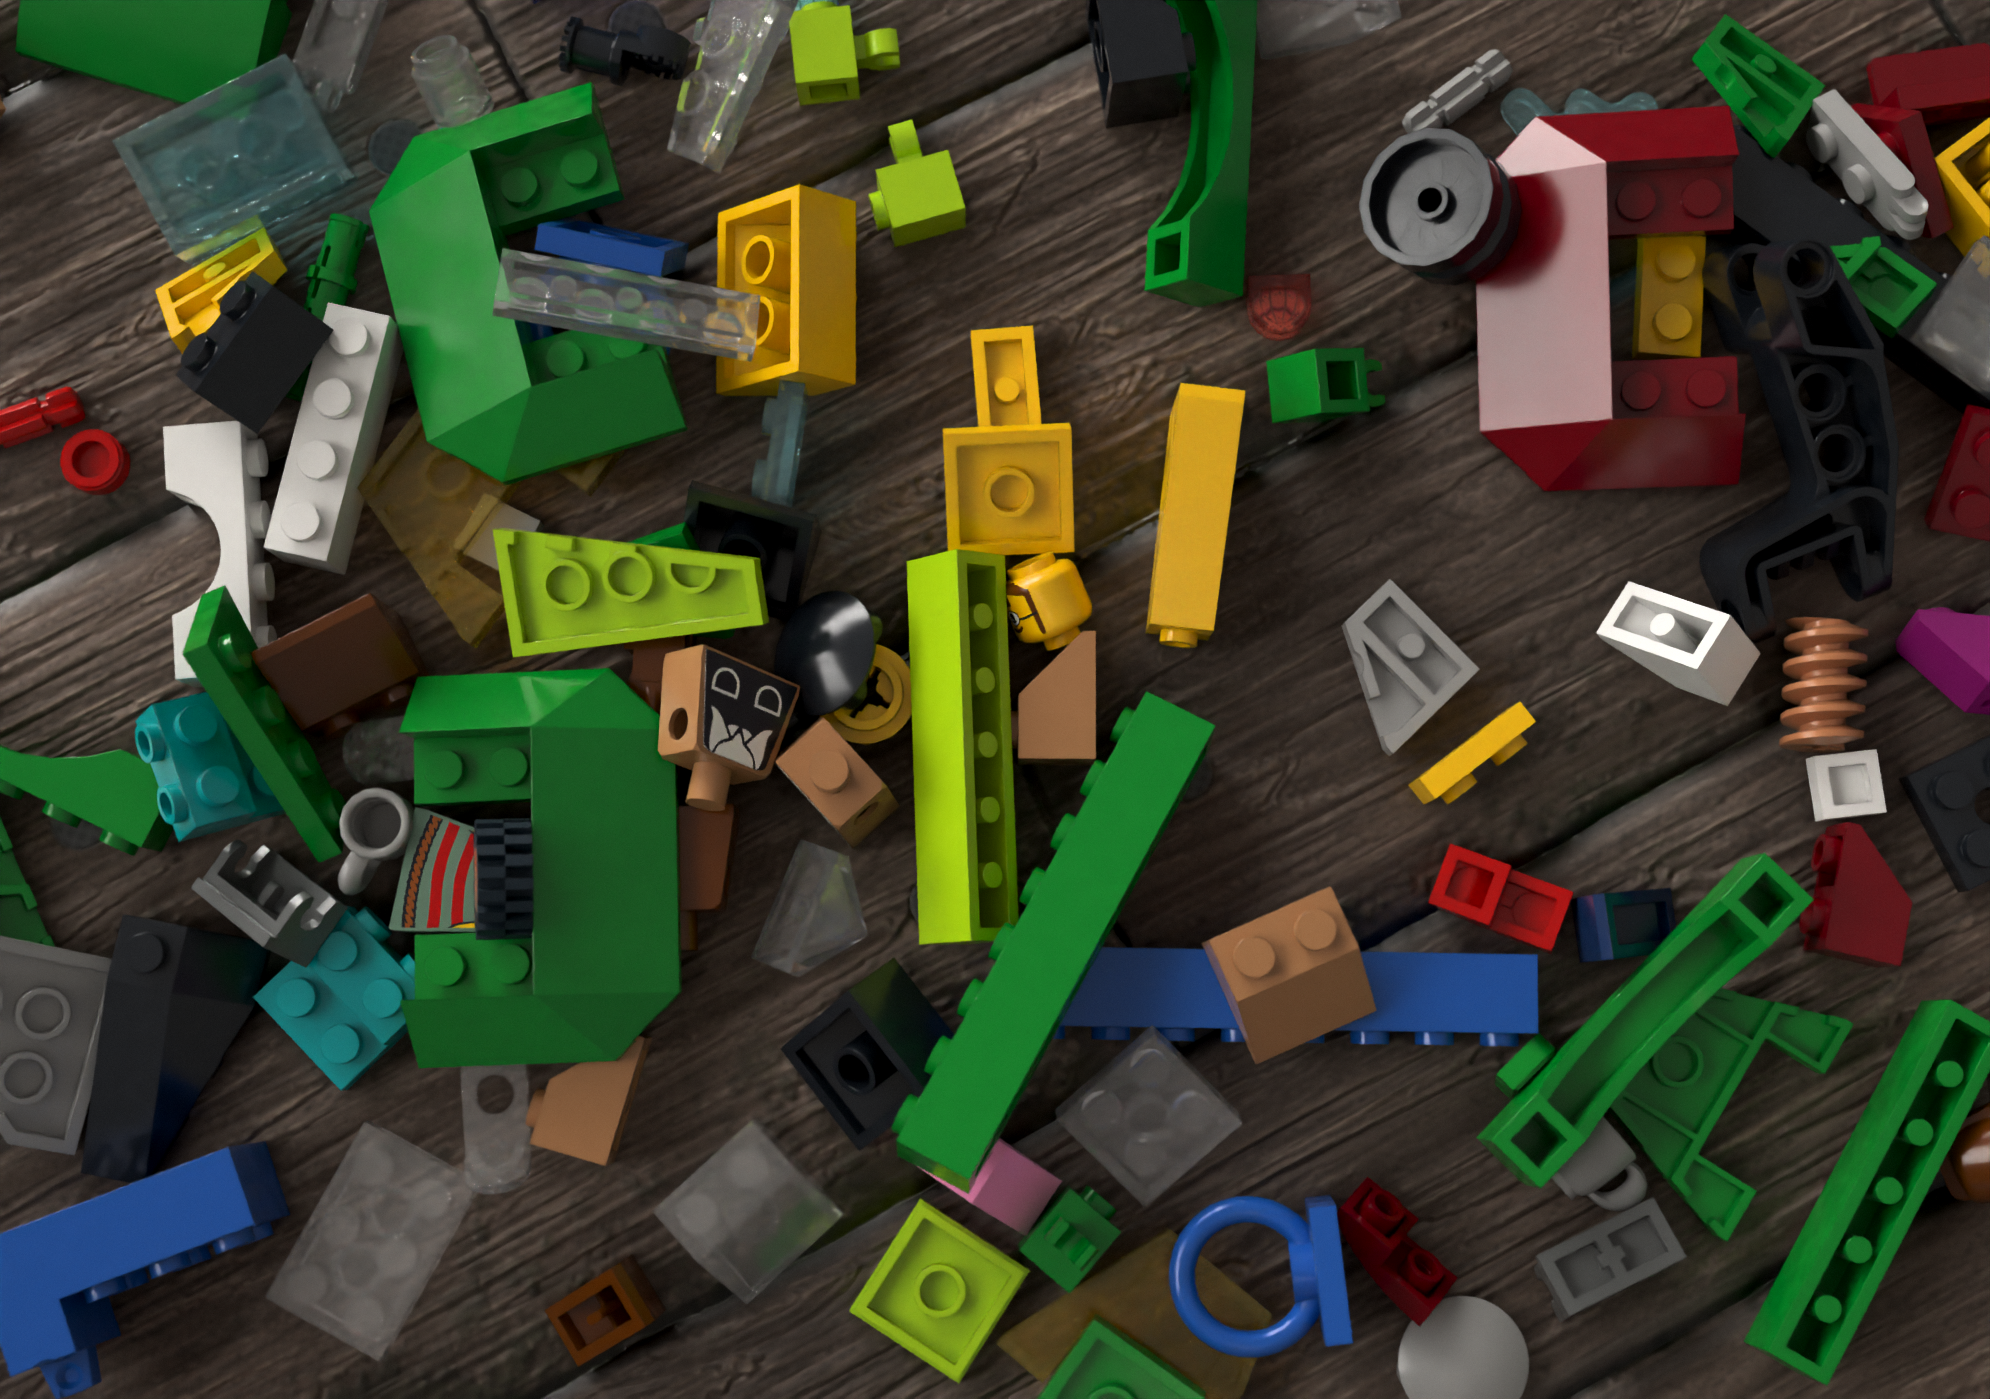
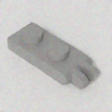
(1865, 166)

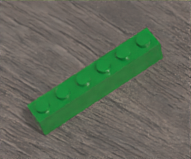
(1874, 1190)

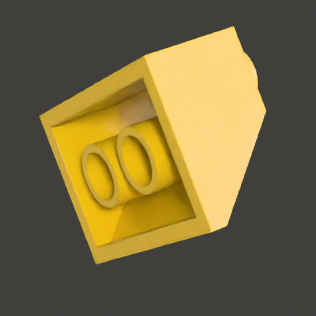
(802, 263)

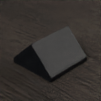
(761, 529)

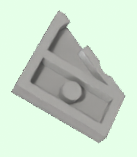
(1402, 664)

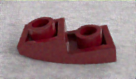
(1376, 1232)

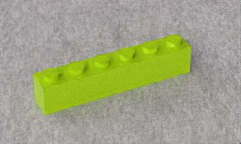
(962, 747)

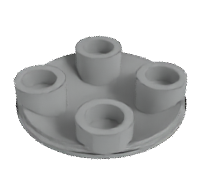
(1463, 1353)

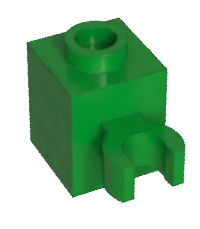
(1321, 385)
(1071, 1236)

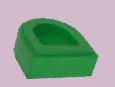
(1524, 1066)

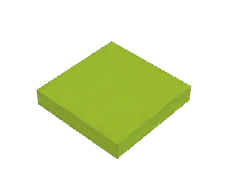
(939, 1290)

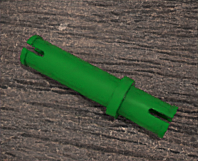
(332, 275)

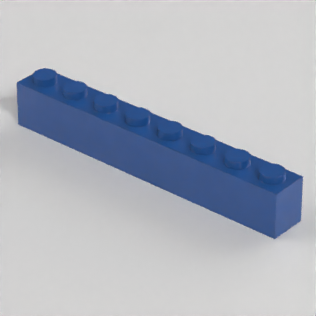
(1410, 991)

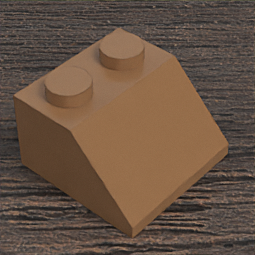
(1292, 974)

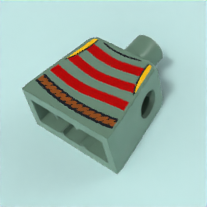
(436, 878)

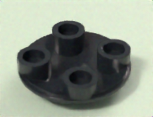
(828, 652)

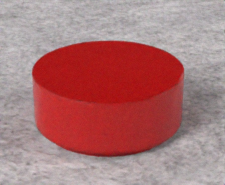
(95, 462)

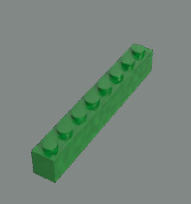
(1054, 943)

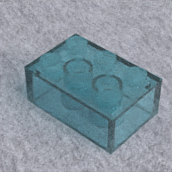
(235, 160)

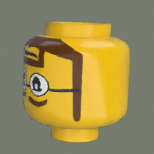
(1047, 600)

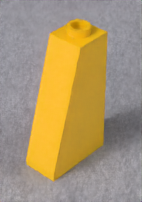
(1194, 513)

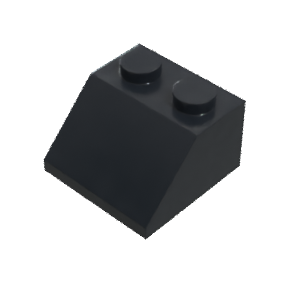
(1139, 59)
(252, 351)
(869, 1051)

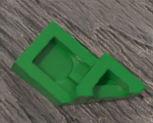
(1884, 283)

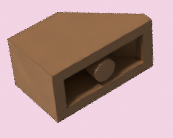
(1059, 709)
(588, 1106)

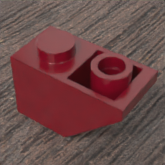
(1857, 901)

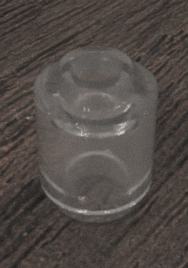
(450, 82)

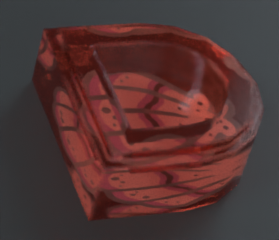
(1278, 304)

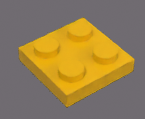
(1009, 489)

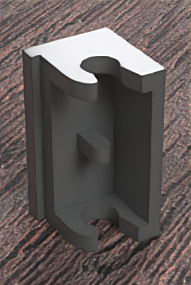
(271, 901)
(1608, 1259)

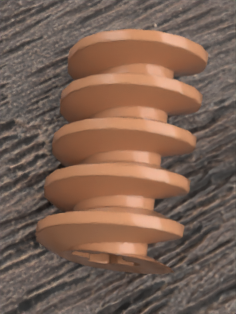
(1821, 684)

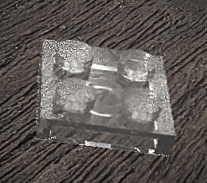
(1148, 1116)

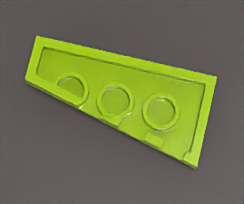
(608, 592)

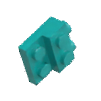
(201, 768)
(346, 1000)

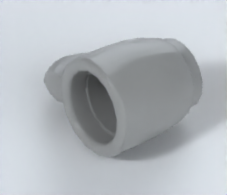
(376, 830)
(1596, 1164)

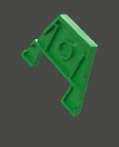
(1692, 1078)

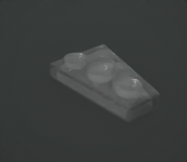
(728, 76)

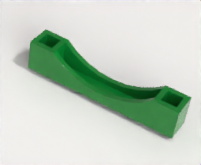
(1201, 235)
(105, 789)
(1597, 1063)

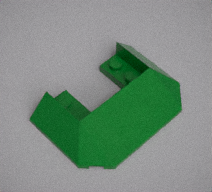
(480, 377)
(602, 868)

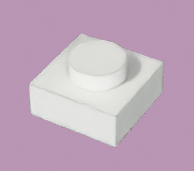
(1846, 785)

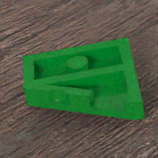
(1757, 83)

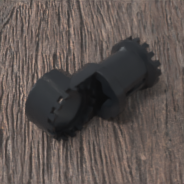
(614, 54)

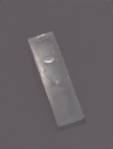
(626, 305)

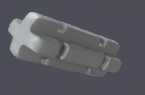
(1460, 93)

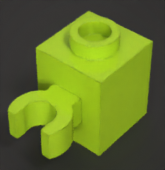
(829, 54)
(918, 193)

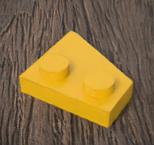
(194, 298)

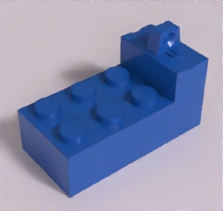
(71, 1262)

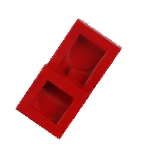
(1500, 898)

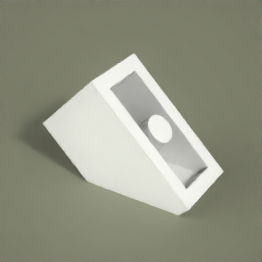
(1680, 641)

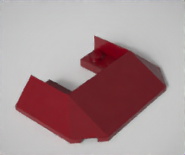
(1545, 309)

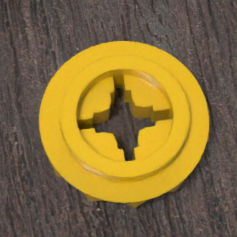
(874, 722)

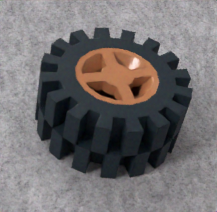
(503, 879)

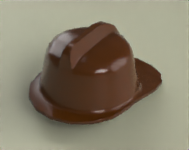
(1968, 1159)

